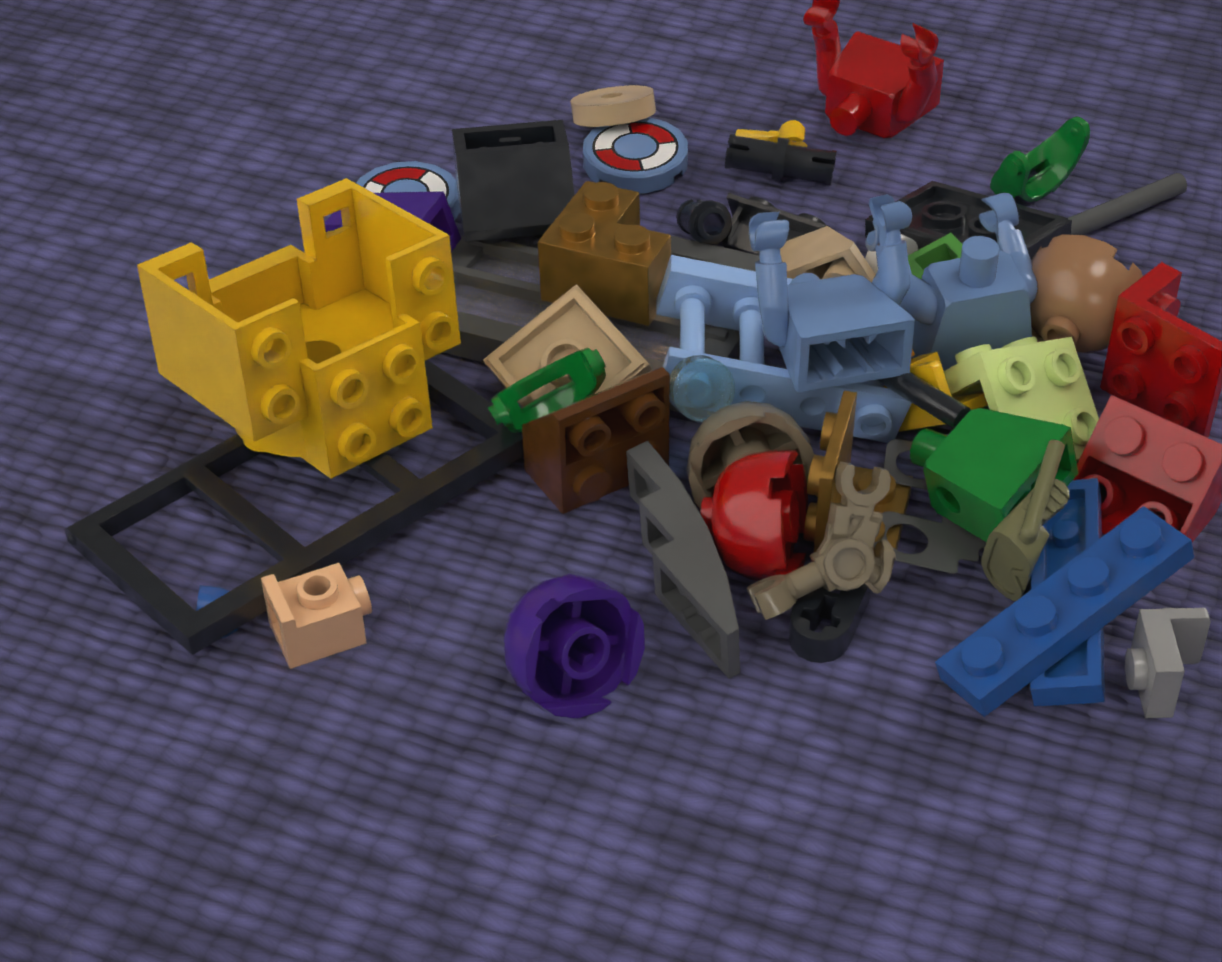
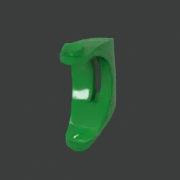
(1051, 161)
(583, 369)

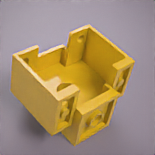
(317, 344)

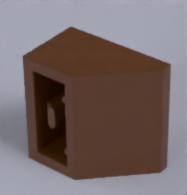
(582, 447)

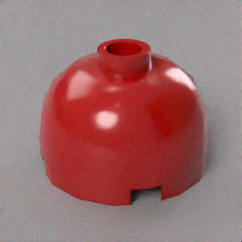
(759, 514)

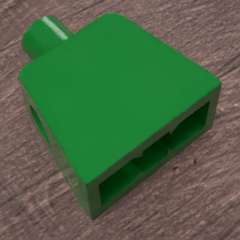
(987, 465)

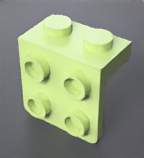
(1031, 382)

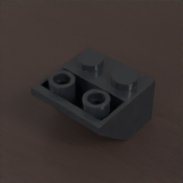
(511, 179)

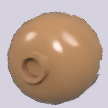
(1078, 290)

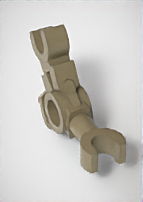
(846, 553)

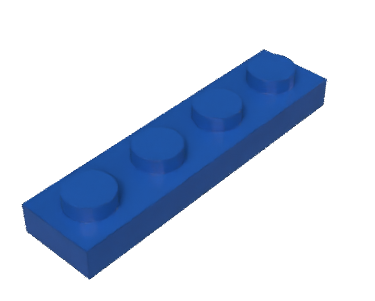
(1064, 610)
(1080, 674)

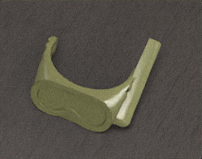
(1020, 536)

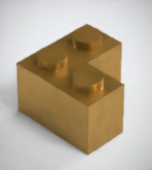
(605, 253)

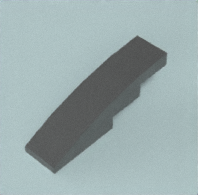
(685, 559)

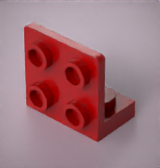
(1161, 358)

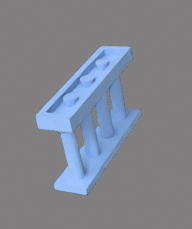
(728, 299)

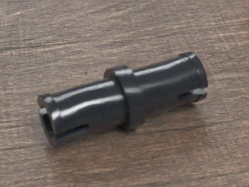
(780, 159)

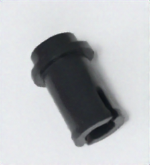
(704, 220)

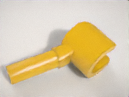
(791, 130)

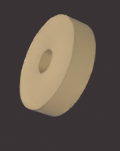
(613, 106)

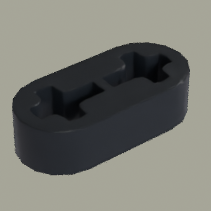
(842, 609)

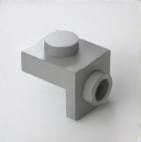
(1159, 648)

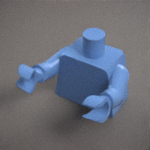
(975, 296)
(842, 325)

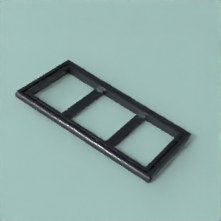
(201, 474)

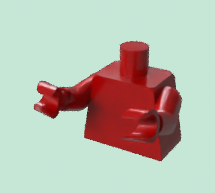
(872, 80)

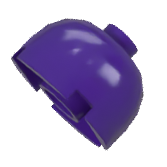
(573, 644)

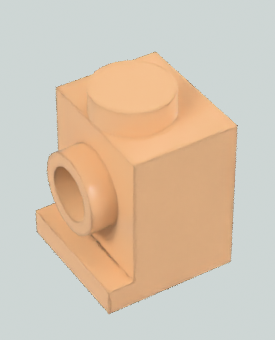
(316, 613)

